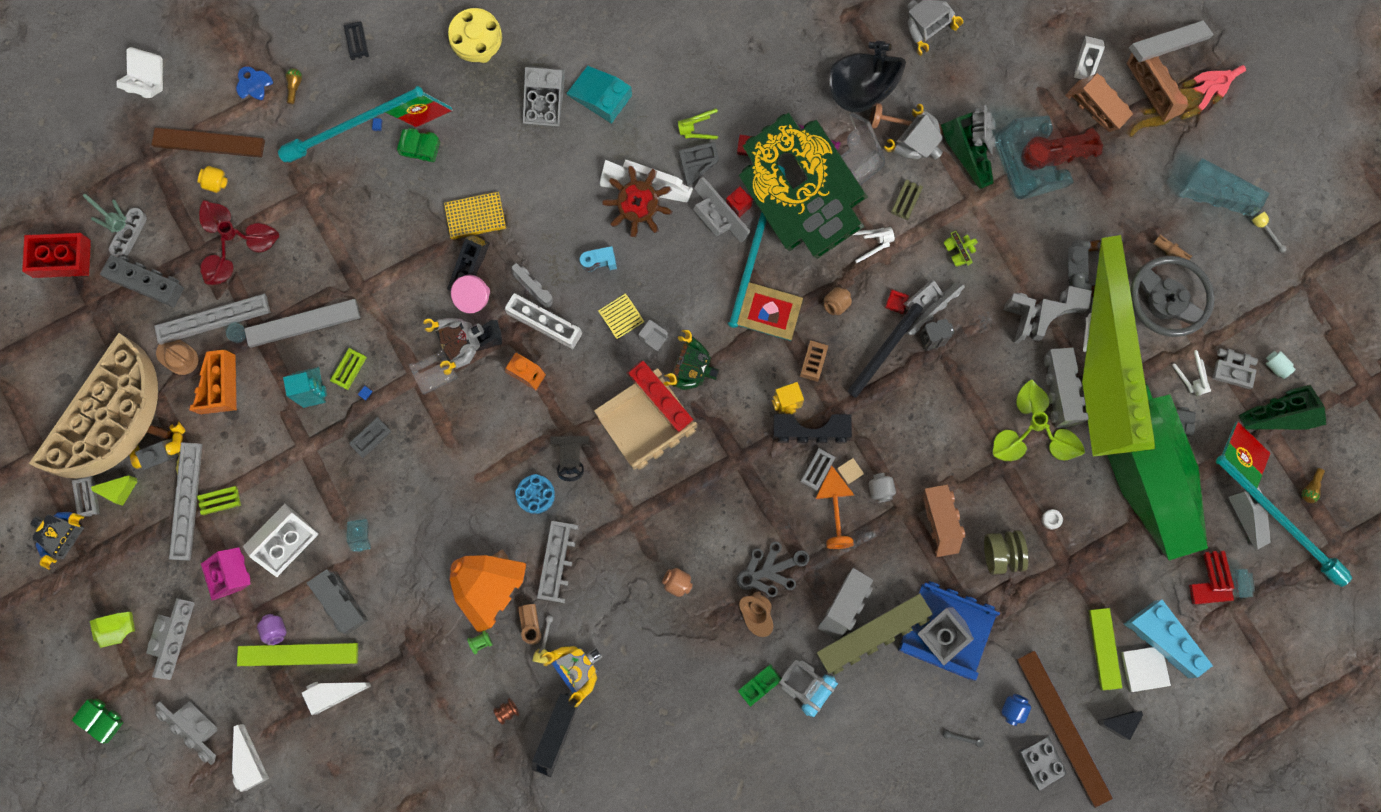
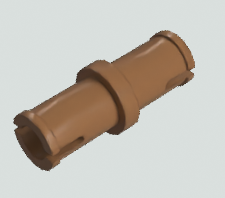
(1170, 248)

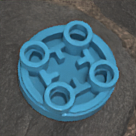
(535, 494)

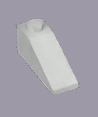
(325, 695)
(246, 764)

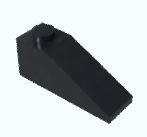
(469, 259)

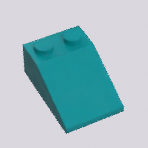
(601, 93)

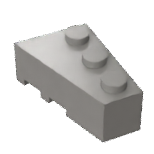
(846, 604)

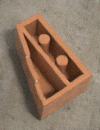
(944, 520)

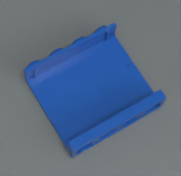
(978, 618)

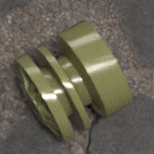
(1006, 551)

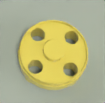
(475, 35)

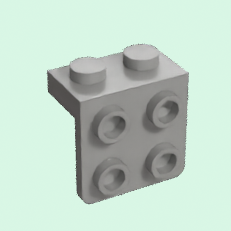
(1022, 305)

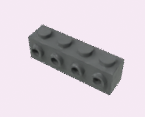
(142, 281)

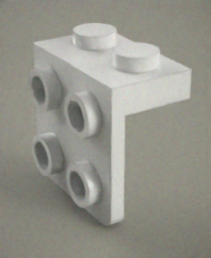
(143, 73)

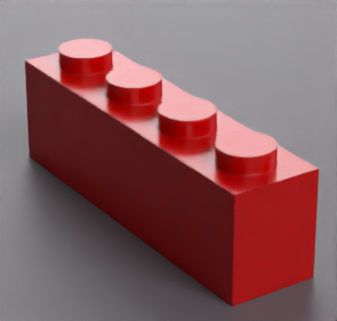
(659, 396)

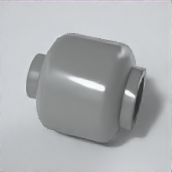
(882, 488)

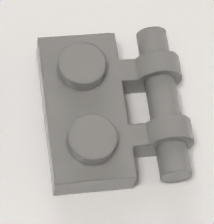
(1232, 373)

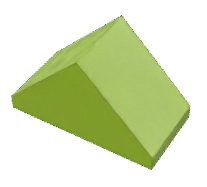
(116, 490)

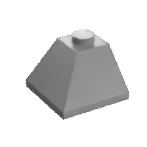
(946, 635)

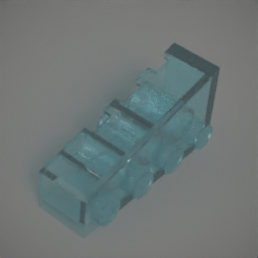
(1222, 188)

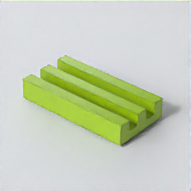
(362, 358)
(203, 504)

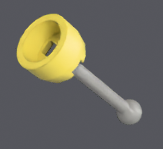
(1262, 221)
(536, 657)

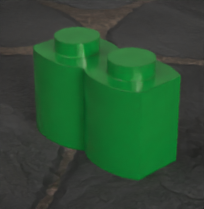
(418, 145)
(98, 720)

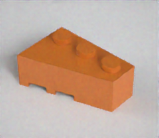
(217, 384)

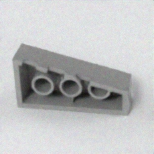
(1064, 388)

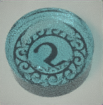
(236, 332)

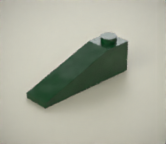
(973, 158)

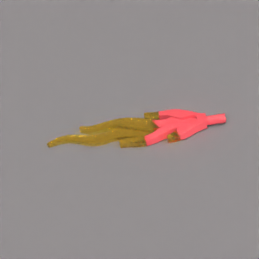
(1197, 97)

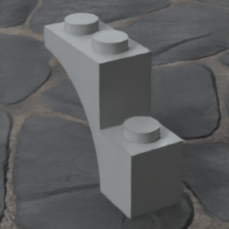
(1072, 301)

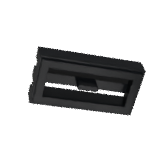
(359, 53)

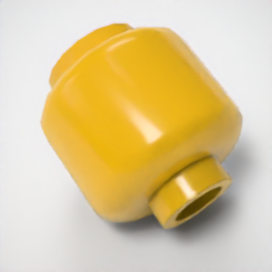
(212, 179)

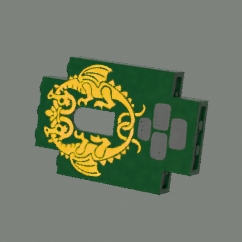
(819, 208)

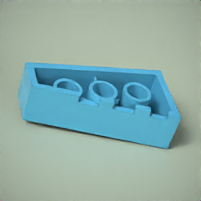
(1165, 633)

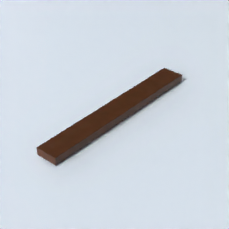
(1064, 729)

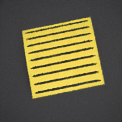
(621, 316)

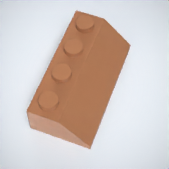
(1158, 86)

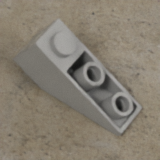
(1253, 518)

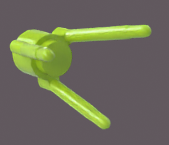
(686, 125)

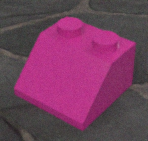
(225, 573)

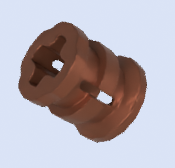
(506, 711)

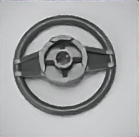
(1179, 304)

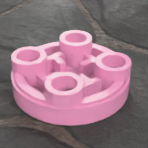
(470, 294)

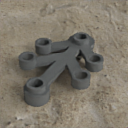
(769, 571)

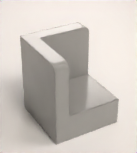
(653, 335)

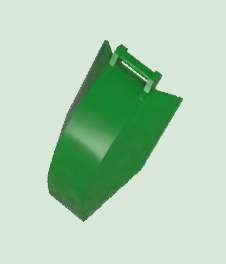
(1165, 484)

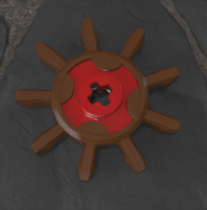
(627, 198)

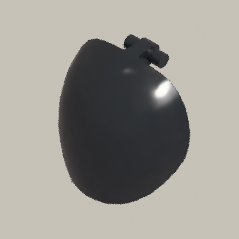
(865, 78)

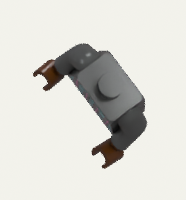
(1079, 263)

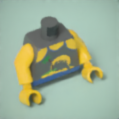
(159, 452)

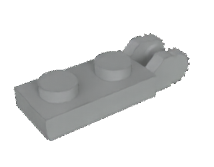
(532, 286)

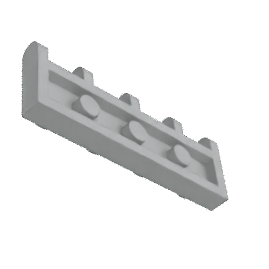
(555, 561)

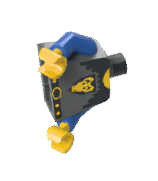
(55, 535)

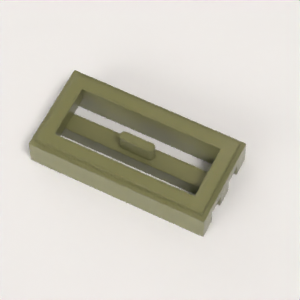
(912, 186)

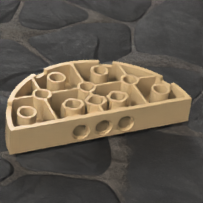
(105, 415)

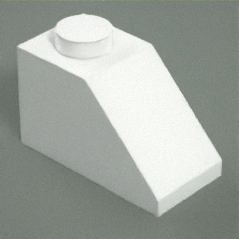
(1089, 57)

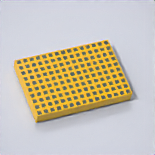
(475, 215)

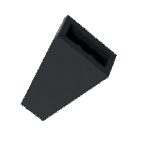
(554, 735)

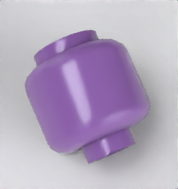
(271, 629)

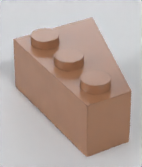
(1101, 101)

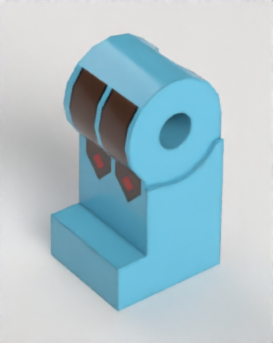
(598, 258)

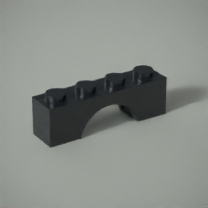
(787, 428)

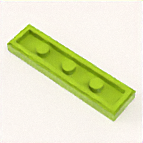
(1105, 649)

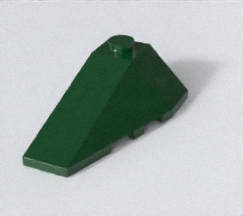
(1295, 411)

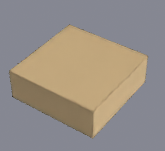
(850, 471)

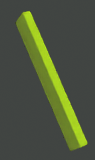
(297, 654)

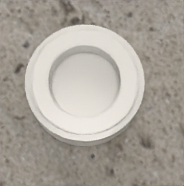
(1052, 519)

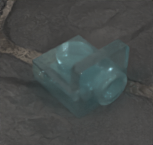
(358, 535)

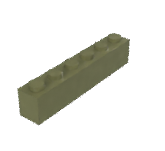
(873, 634)

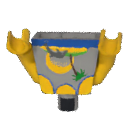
(575, 669)

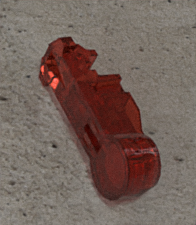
(1043, 152)

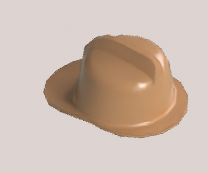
(177, 357)
(756, 613)

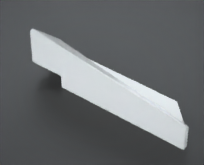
(611, 170)

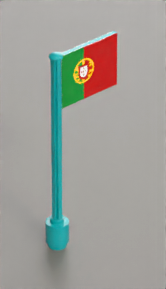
(411, 107)
(1245, 461)

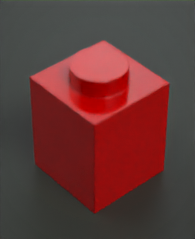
(739, 201)

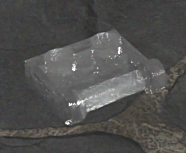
(433, 377)

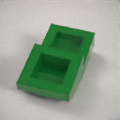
(760, 685)

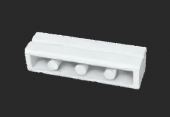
(543, 321)

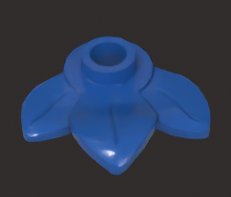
(254, 84)

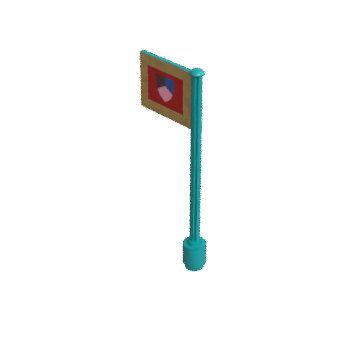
(763, 307)

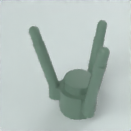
(114, 221)

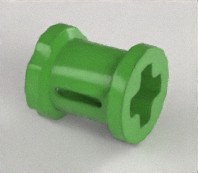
(479, 642)

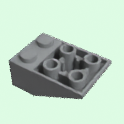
(543, 95)

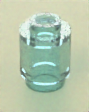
(1243, 583)

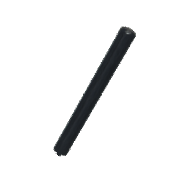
(885, 350)

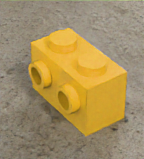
(788, 399)

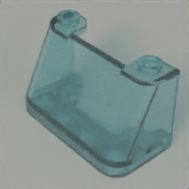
(1010, 143)

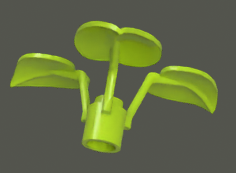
(1034, 400)

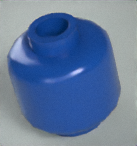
(1016, 709)

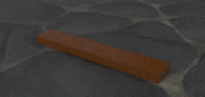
(208, 142)

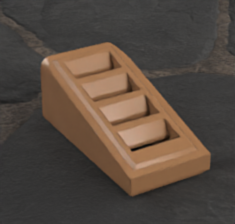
(809, 374)

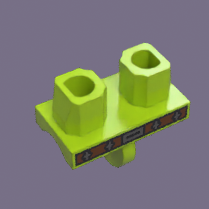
(962, 257)

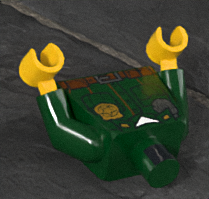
(691, 365)

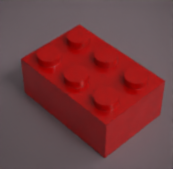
(56, 255)

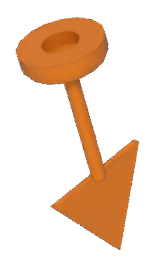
(833, 488)

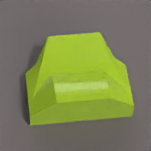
(112, 628)

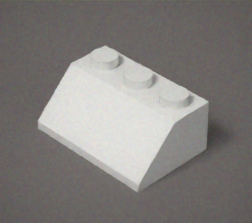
(280, 540)

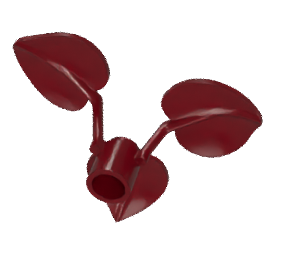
(217, 218)

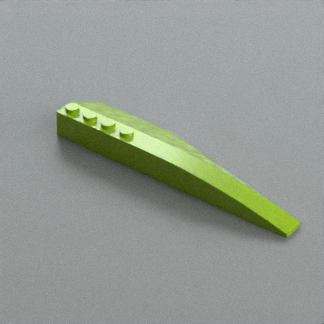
(1113, 363)

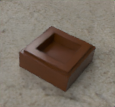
(160, 432)

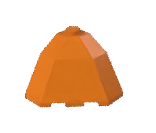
(483, 586)

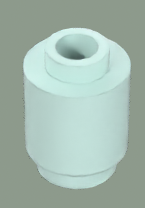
(1280, 364)

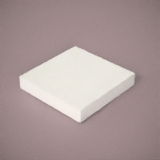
(1145, 669)

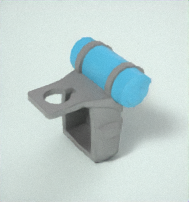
(807, 686)

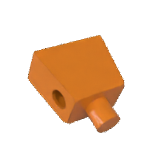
(524, 371)

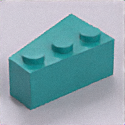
(305, 387)

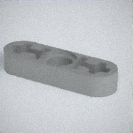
(139, 223)

